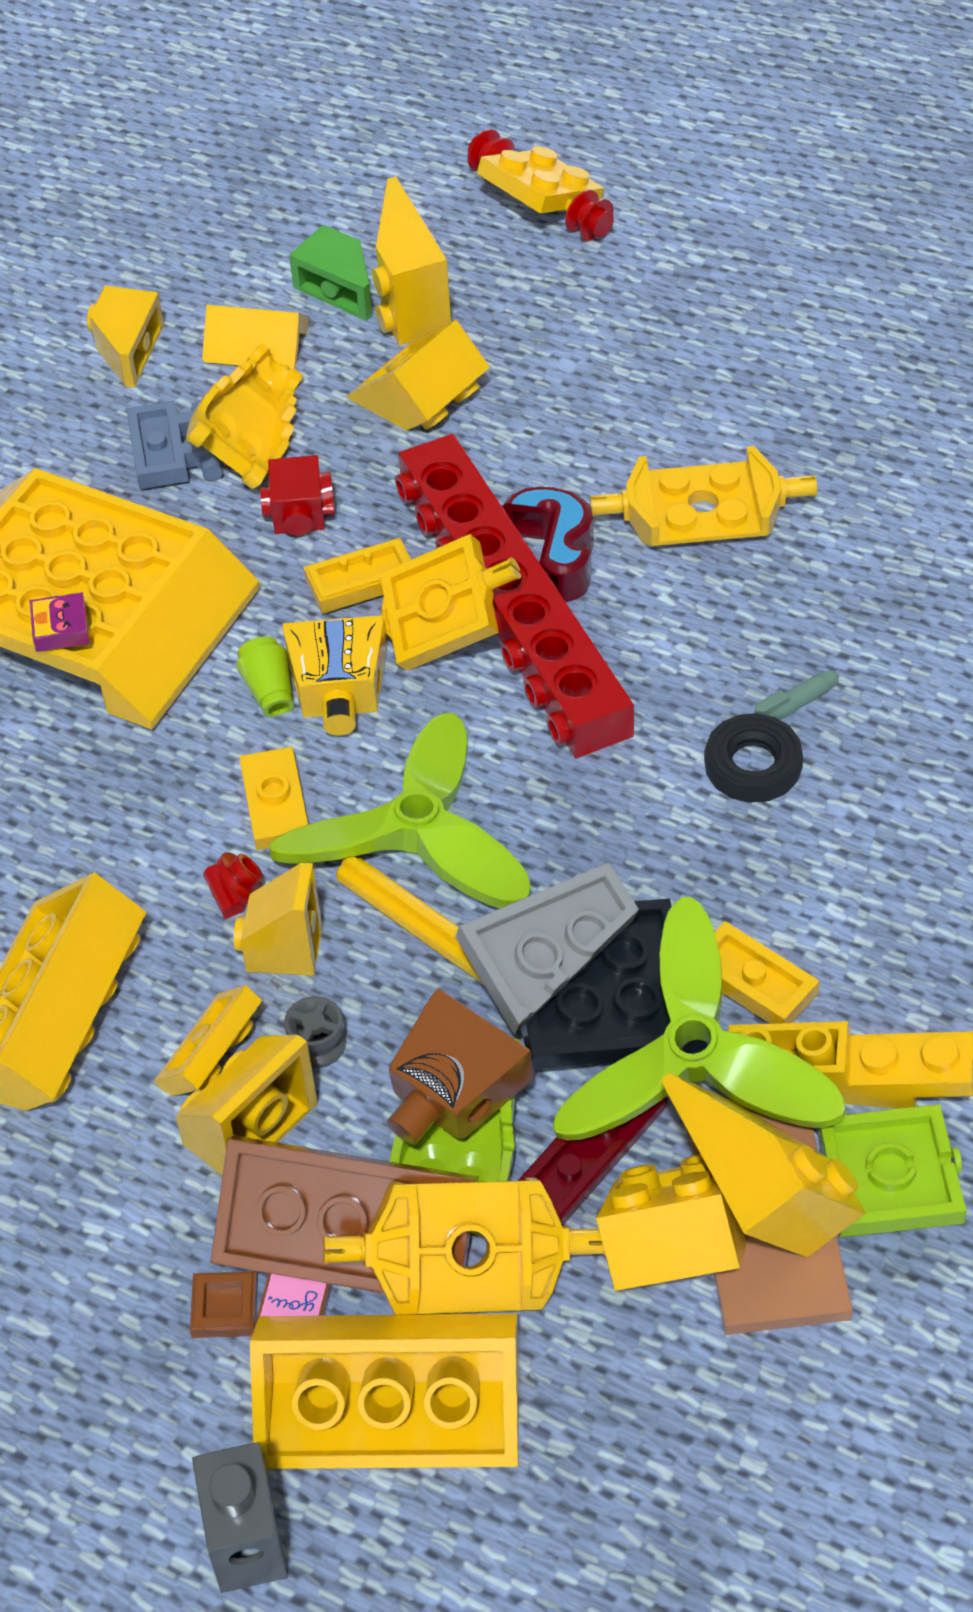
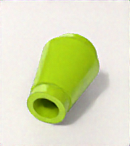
(266, 674)

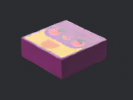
(59, 622)

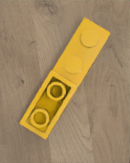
(877, 1067)

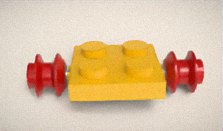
(543, 182)

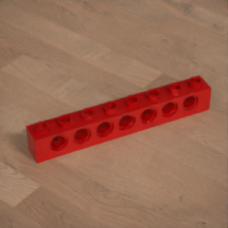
(533, 620)

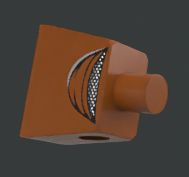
(454, 1071)

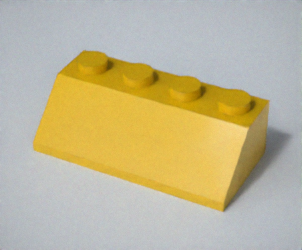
(56, 983)
(386, 1390)

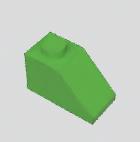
(333, 270)

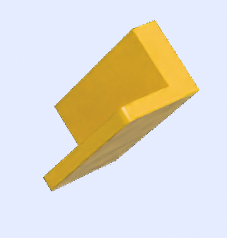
(236, 332)

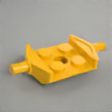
(744, 497)
(415, 1236)

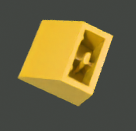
(668, 1225)

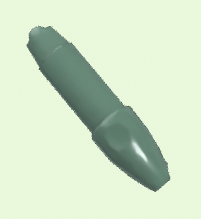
(784, 704)

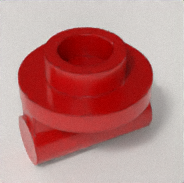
(232, 882)

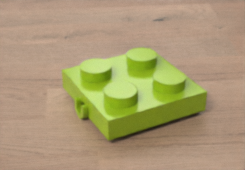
(899, 1168)

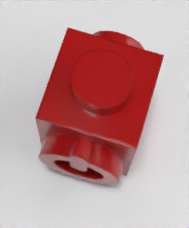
(297, 495)

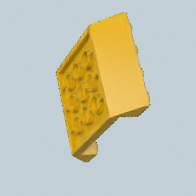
(150, 585)

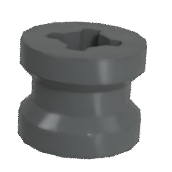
(310, 1018)

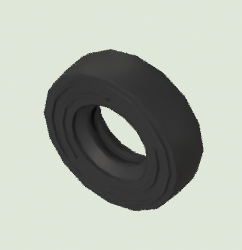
(759, 731)

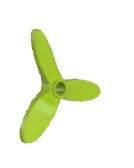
(420, 824)
(734, 1063)

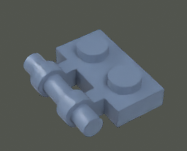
(159, 449)

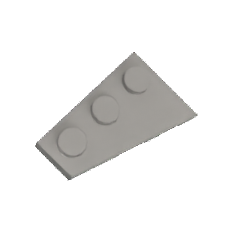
(545, 940)

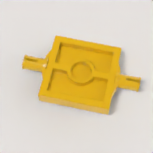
(442, 601)

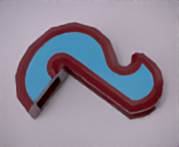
(567, 528)

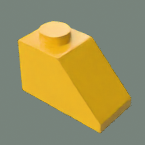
(126, 329)
(282, 925)

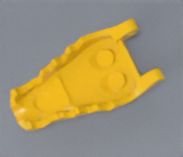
(248, 416)

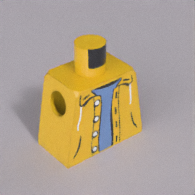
(337, 668)

